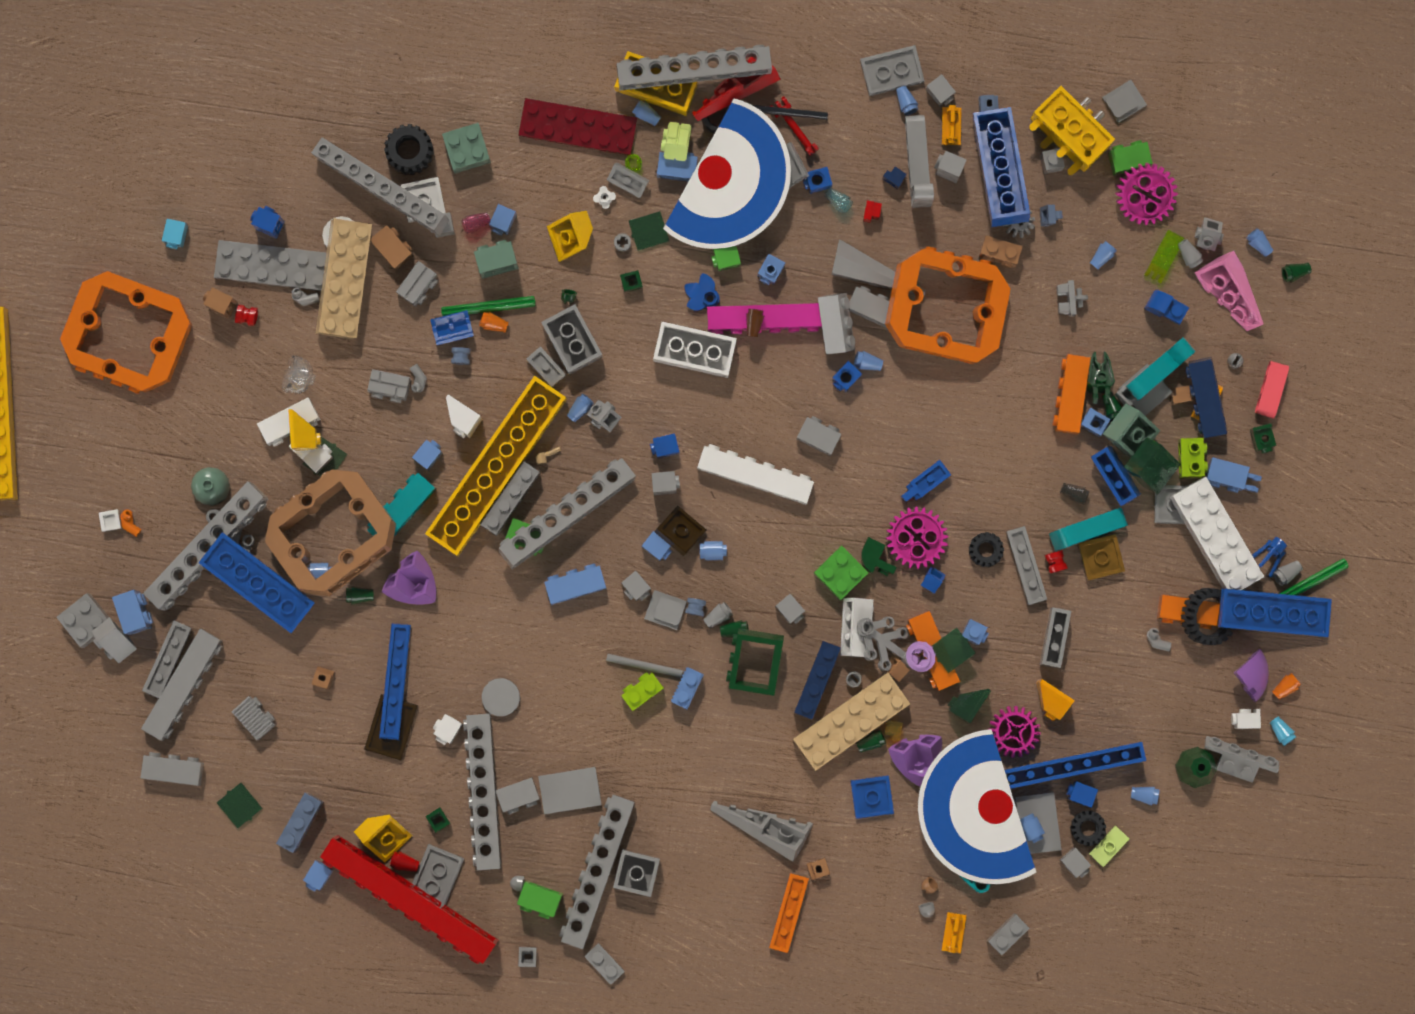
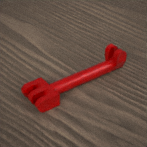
(809, 148)

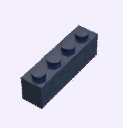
(1207, 397)
(817, 680)

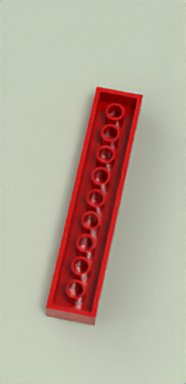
(409, 899)

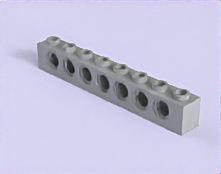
(686, 75)
(380, 186)
(617, 468)
(156, 591)
(493, 860)
(579, 938)

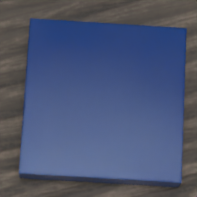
(872, 797)

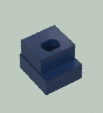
(894, 177)

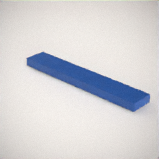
(395, 681)

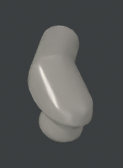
(304, 299)
(420, 379)
(1156, 642)

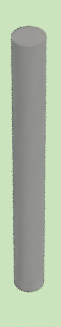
(644, 665)

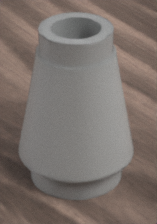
(1190, 254)
(1287, 572)
(718, 615)

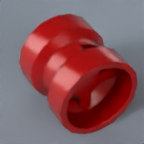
(246, 315)
(1056, 561)

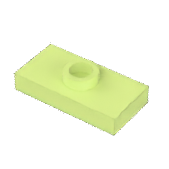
(1109, 846)

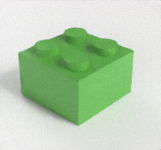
(840, 573)
(539, 899)

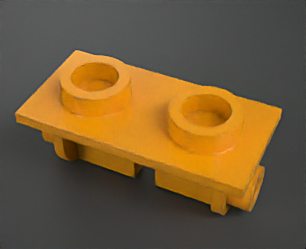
(951, 125)
(954, 932)

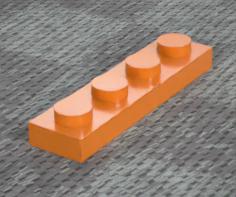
(788, 913)

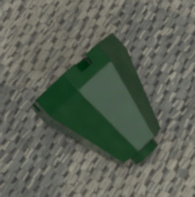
(1188, 767)

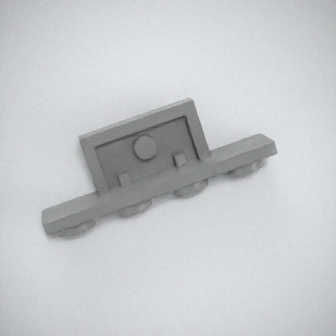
(1240, 761)

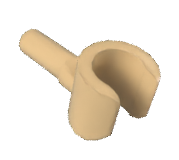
(541, 457)

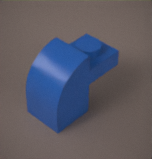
(1164, 305)

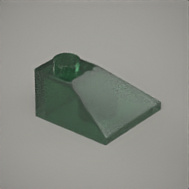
(968, 704)

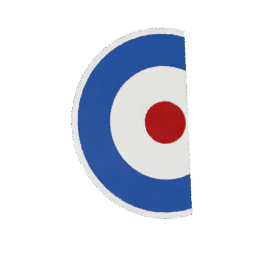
(735, 184)
(972, 813)

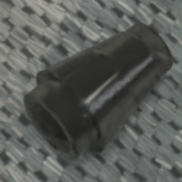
(1075, 493)

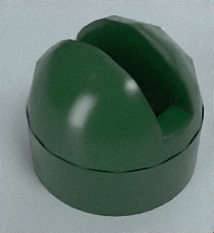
(568, 296)

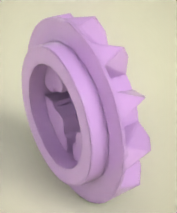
(914, 660)

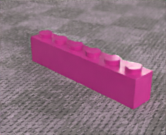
(776, 318)

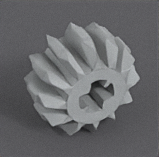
(1021, 229)

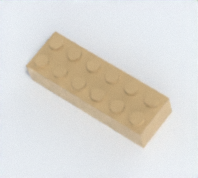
(343, 278)
(851, 721)

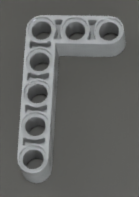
(920, 187)

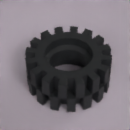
(994, 541)
(1096, 836)

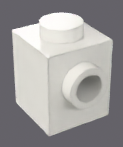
(446, 729)

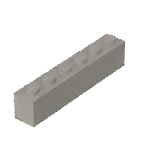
(181, 685)

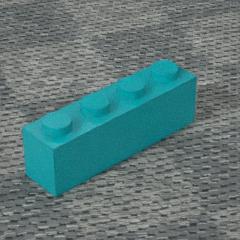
(407, 501)

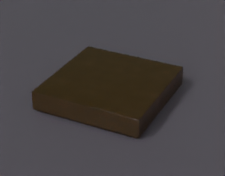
(680, 530)

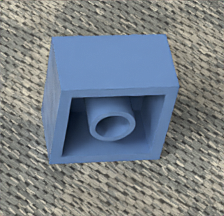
(132, 612)

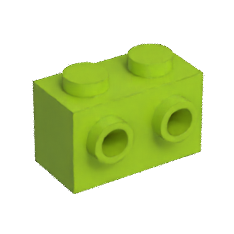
(1191, 457)
(642, 691)

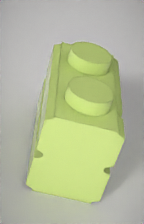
(676, 141)

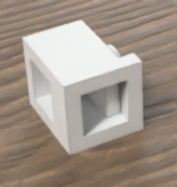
(1246, 719)

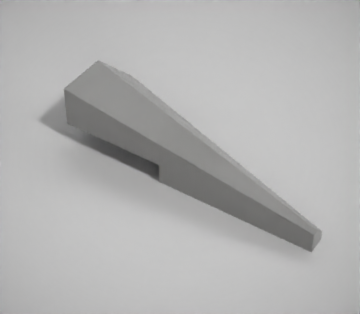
(858, 266)
(779, 834)

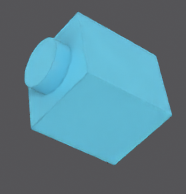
(174, 233)

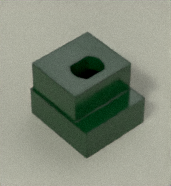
(631, 275)
(431, 819)

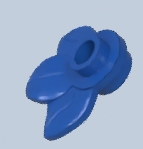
(699, 291)

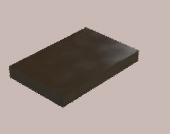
(390, 747)

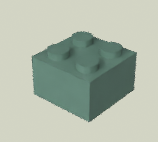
(466, 148)
(495, 259)
(1130, 430)

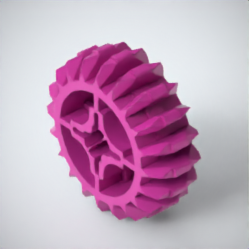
(1023, 746)

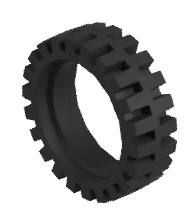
(1191, 618)

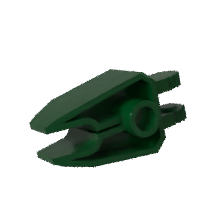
(1100, 378)

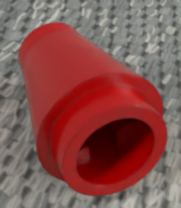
(401, 861)

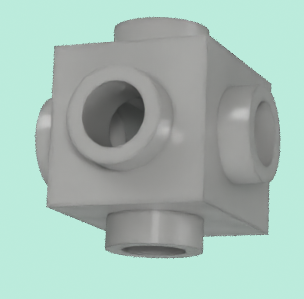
(1209, 234)
(604, 415)

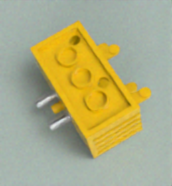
(1071, 129)

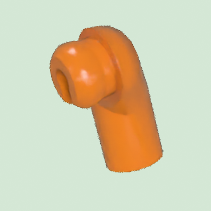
(128, 524)

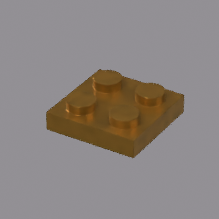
(1101, 557)

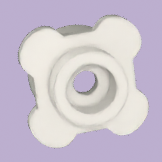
(609, 197)

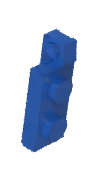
(926, 481)

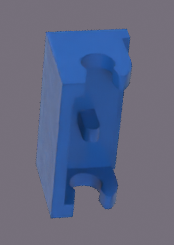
(452, 327)

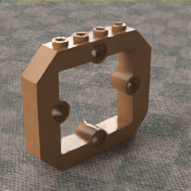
(296, 509)

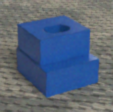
(933, 579)

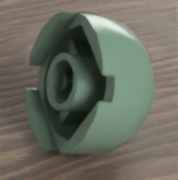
(210, 486)

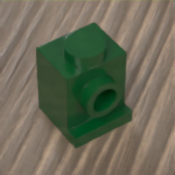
(1257, 433)

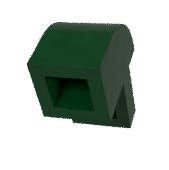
(871, 558)

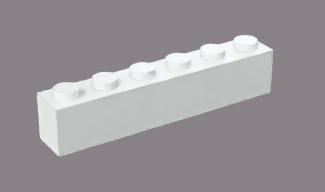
(755, 475)

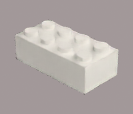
(694, 349)

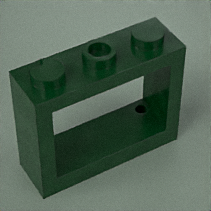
(758, 637)

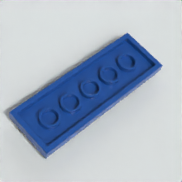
(256, 582)
(1275, 612)

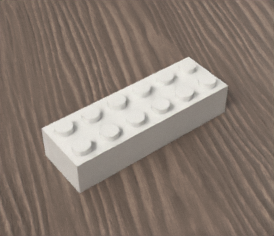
(1216, 535)

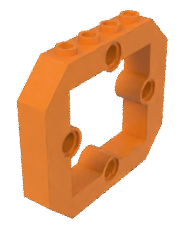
(994, 303)
(86, 305)

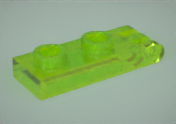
(1164, 255)

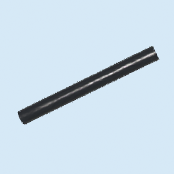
(792, 112)

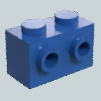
(267, 221)

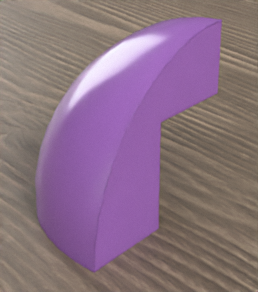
(412, 582)
(1254, 675)
(916, 756)

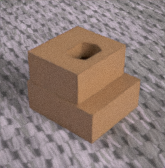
(1181, 395)
(898, 668)
(323, 684)
(811, 867)

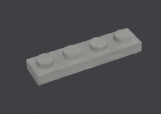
(1026, 565)
(167, 659)

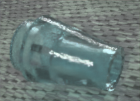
(839, 200)

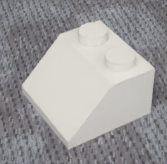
(462, 418)

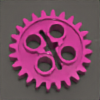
(1138, 208)
(904, 550)

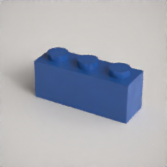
(1116, 475)

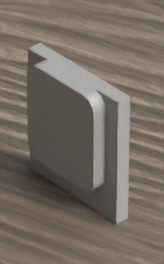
(1124, 101)
(665, 610)

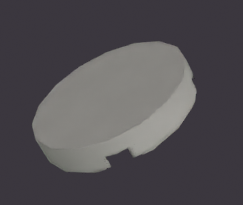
(500, 697)

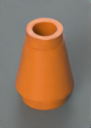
(492, 322)
(1286, 686)

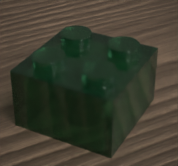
(1152, 465)

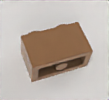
(391, 247)
(219, 302)

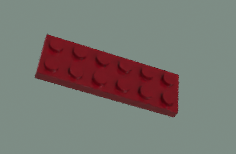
(577, 126)

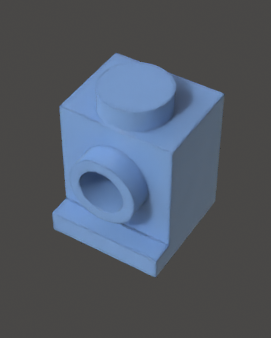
(1091, 416)

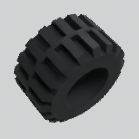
(409, 133)

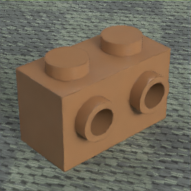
(1000, 251)

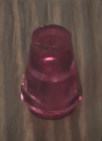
(475, 222)

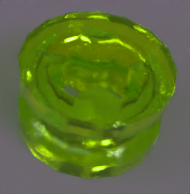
(639, 162)

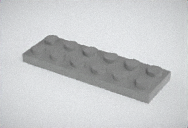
(269, 265)

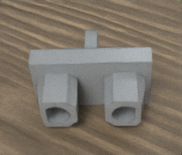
(1068, 290)

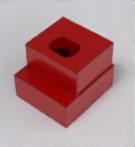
(872, 211)

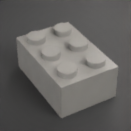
(572, 339)

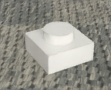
(110, 520)

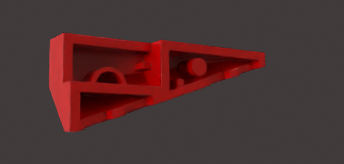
(735, 88)

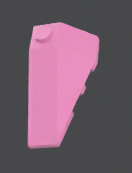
(1230, 285)

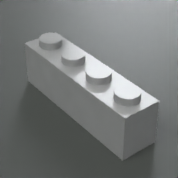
(510, 498)

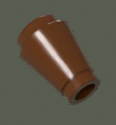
(754, 321)

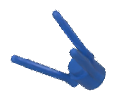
(1275, 548)

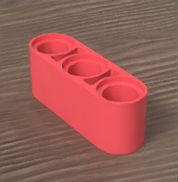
(1272, 389)

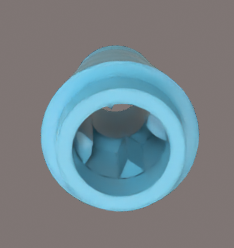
(1282, 731)

